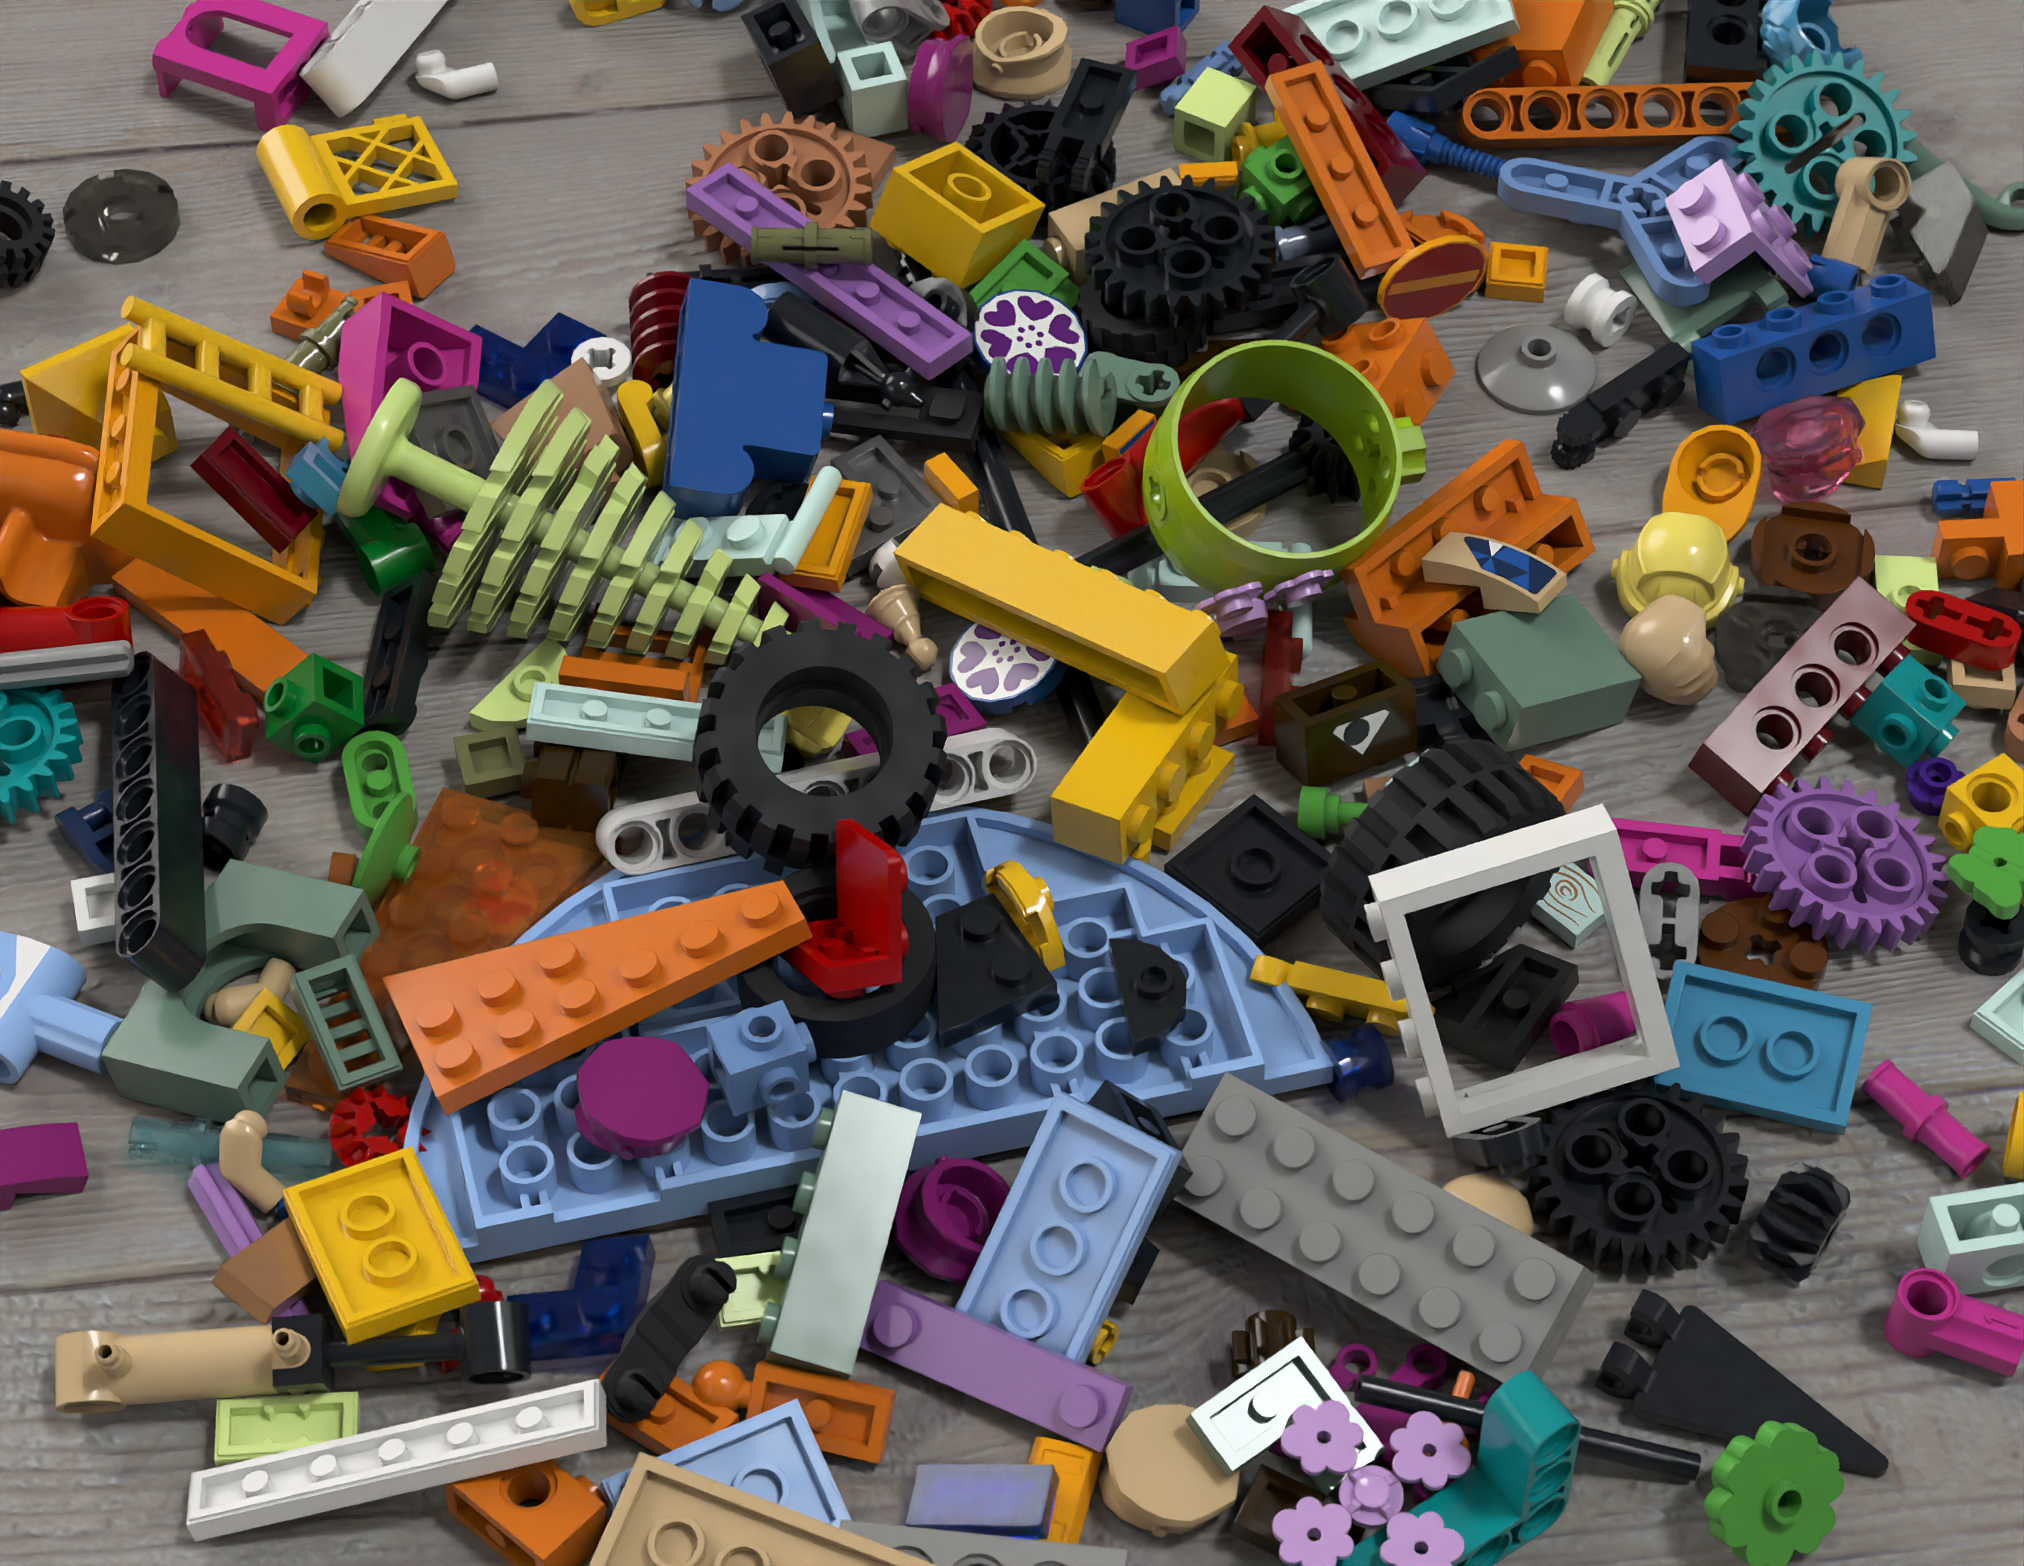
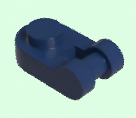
(78, 832)

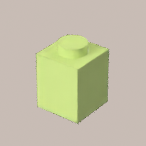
(1211, 115)

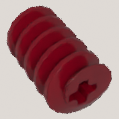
(654, 326)

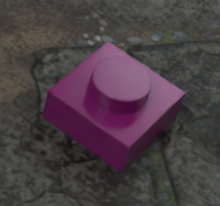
(1157, 57)

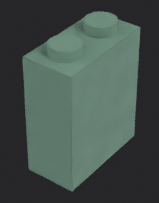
(1538, 673)

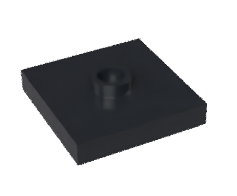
(1254, 870)

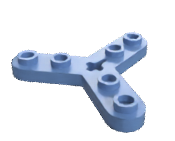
(1621, 204)

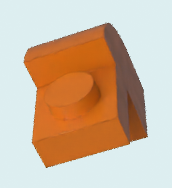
(1988, 544)

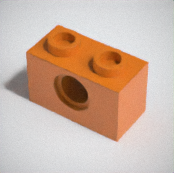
(555, 1533)

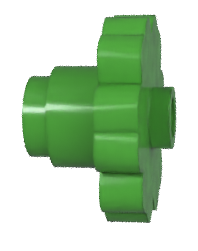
(1773, 1494)

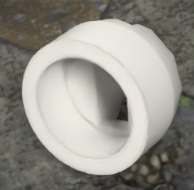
(885, 567)

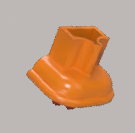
(48, 522)

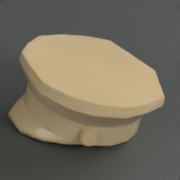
(1021, 53)
(1163, 1474)

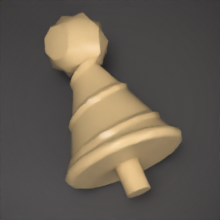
(899, 611)

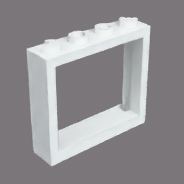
(1486, 865)

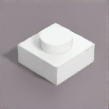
(95, 908)

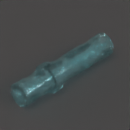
(199, 1144)

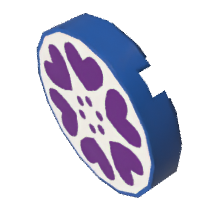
(1028, 326)
(1001, 671)

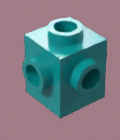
(1910, 713)

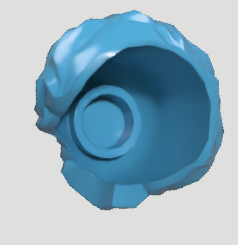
(1799, 29)

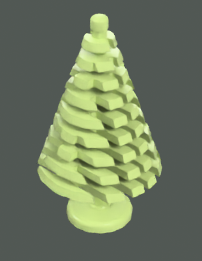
(520, 508)

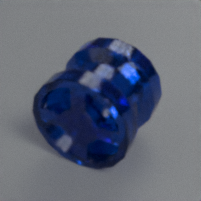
(1358, 1063)

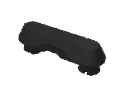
(664, 1335)

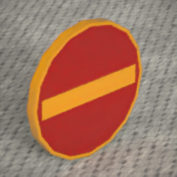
(1432, 277)

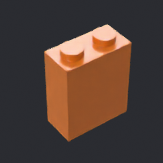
(1552, 41)

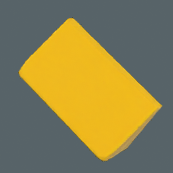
(1878, 405)

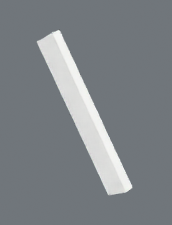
(397, 1460)

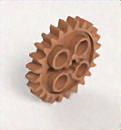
(797, 164)

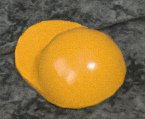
(1715, 477)

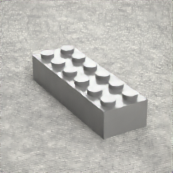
(1380, 1233)

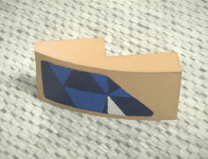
(1506, 574)

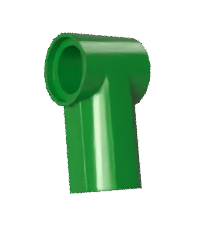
(386, 548)

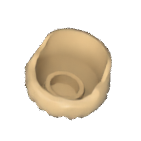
(1671, 650)

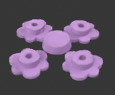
(1245, 616)
(1369, 1493)

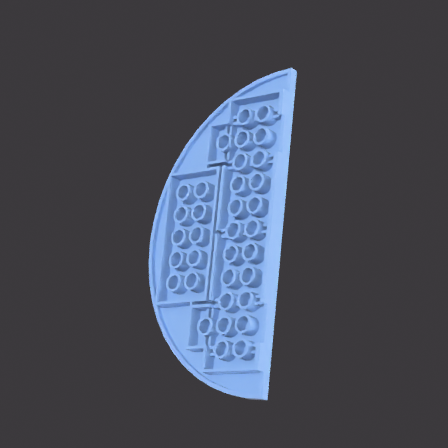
(527, 1180)

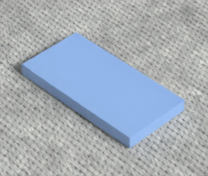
(1069, 1228)

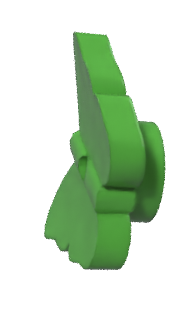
(1992, 870)

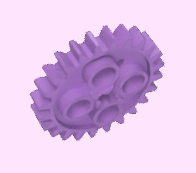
(1844, 864)

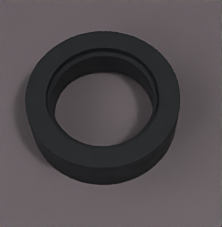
(859, 1023)

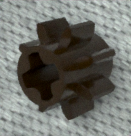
(1263, 1337)

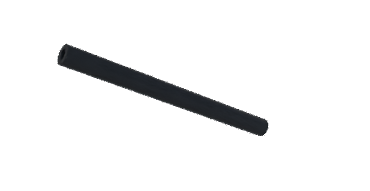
(1470, 1414)

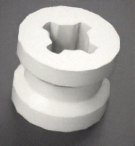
(1600, 310)
(609, 361)

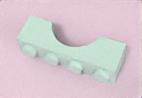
(866, 71)

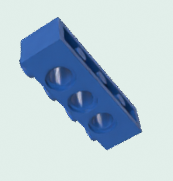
(1843, 355)

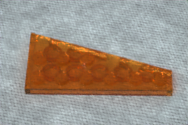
(475, 890)

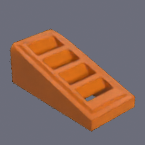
(394, 252)

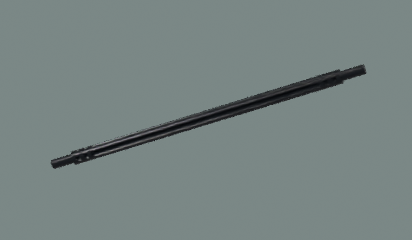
(1007, 512)

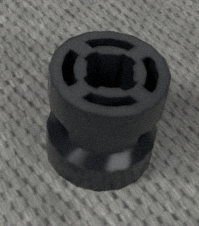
(228, 822)

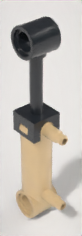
(291, 1357)

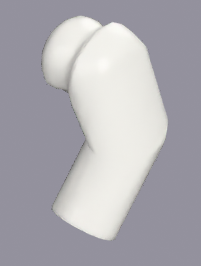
(451, 82)
(1930, 441)

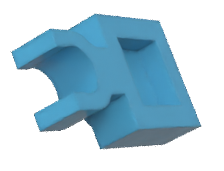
(317, 476)

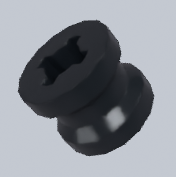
(1983, 945)

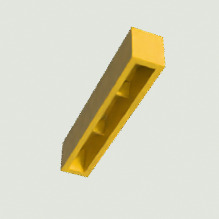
(1064, 608)

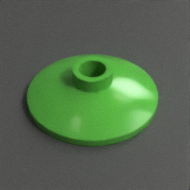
(389, 850)

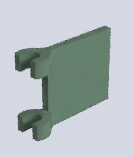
(1729, 295)

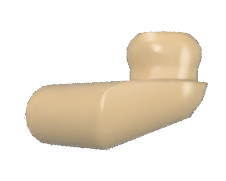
(225, 1006)
(242, 1157)

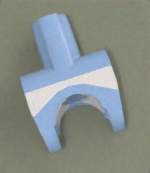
(41, 1011)

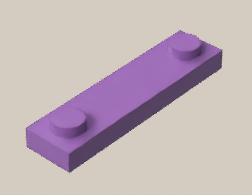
(995, 1365)

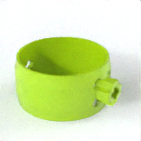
(1330, 394)

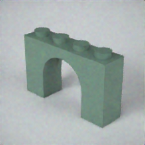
(251, 915)

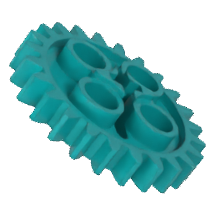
(1792, 101)
(36, 747)

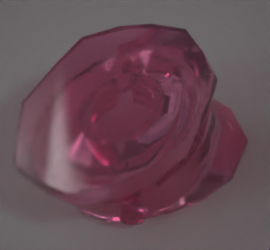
(1809, 445)

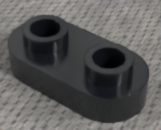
(1504, 1145)

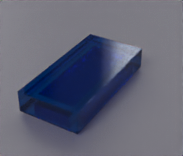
(985, 1499)

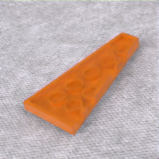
(539, 1001)

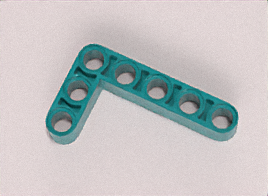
(1517, 1482)

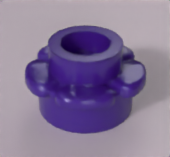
(1929, 783)

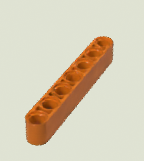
(1623, 103)

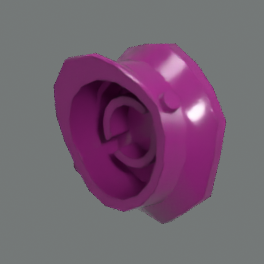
(941, 88)
(639, 1097)
(948, 1216)

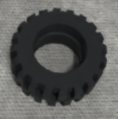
(830, 672)
(1429, 809)

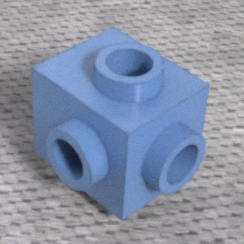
(760, 1057)

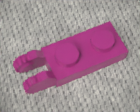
(1697, 848)

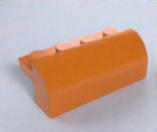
(1495, 498)

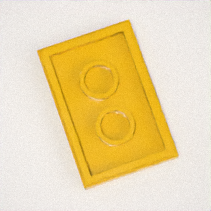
(381, 1245)

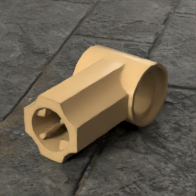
(1864, 214)

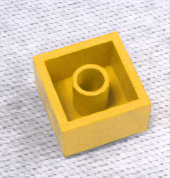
(954, 214)

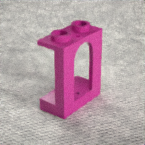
(274, 90)

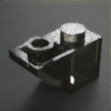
(1944, 229)

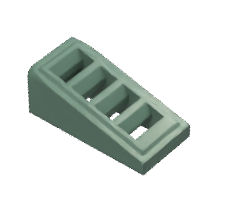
(329, 980)

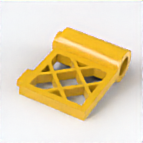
(318, 185)

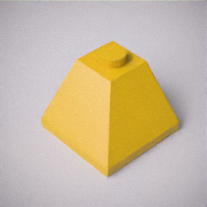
(70, 394)

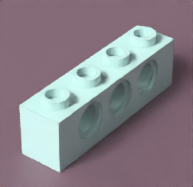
(1976, 1238)

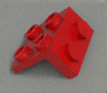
(868, 936)

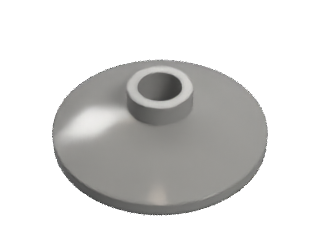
(1536, 369)

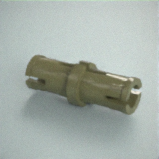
(811, 245)

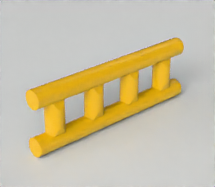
(205, 383)

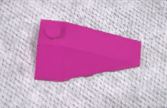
(394, 342)

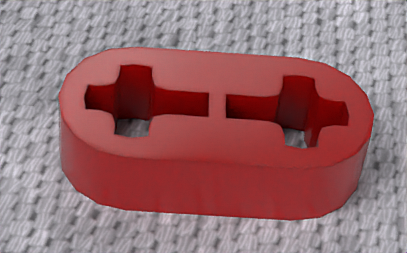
(1962, 630)

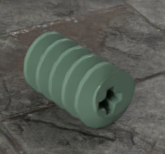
(1049, 399)

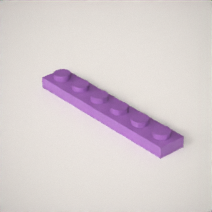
(855, 292)

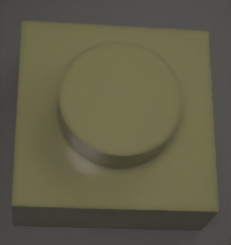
(490, 761)

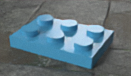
(1764, 1046)

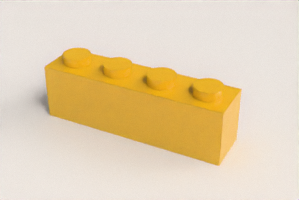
(1137, 767)

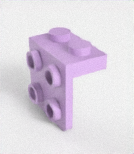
(1726, 219)

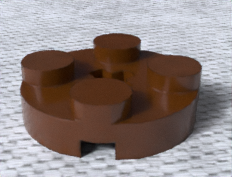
(1809, 525)
(1750, 925)

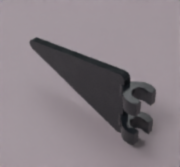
(1717, 1384)

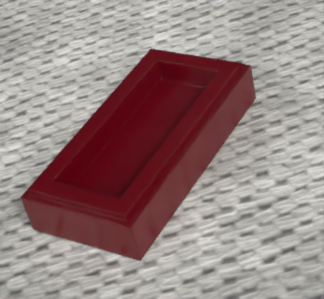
(253, 489)

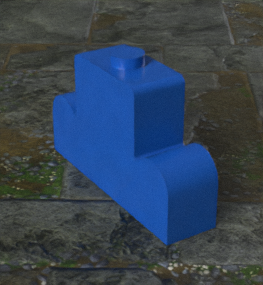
(738, 404)

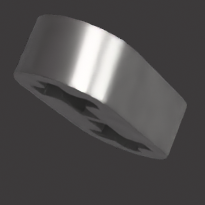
(1685, 919)

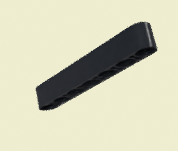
(158, 824)

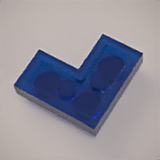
(514, 372)
(600, 1308)

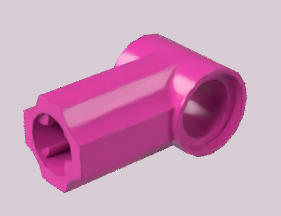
(1952, 1324)

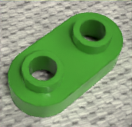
(373, 791)

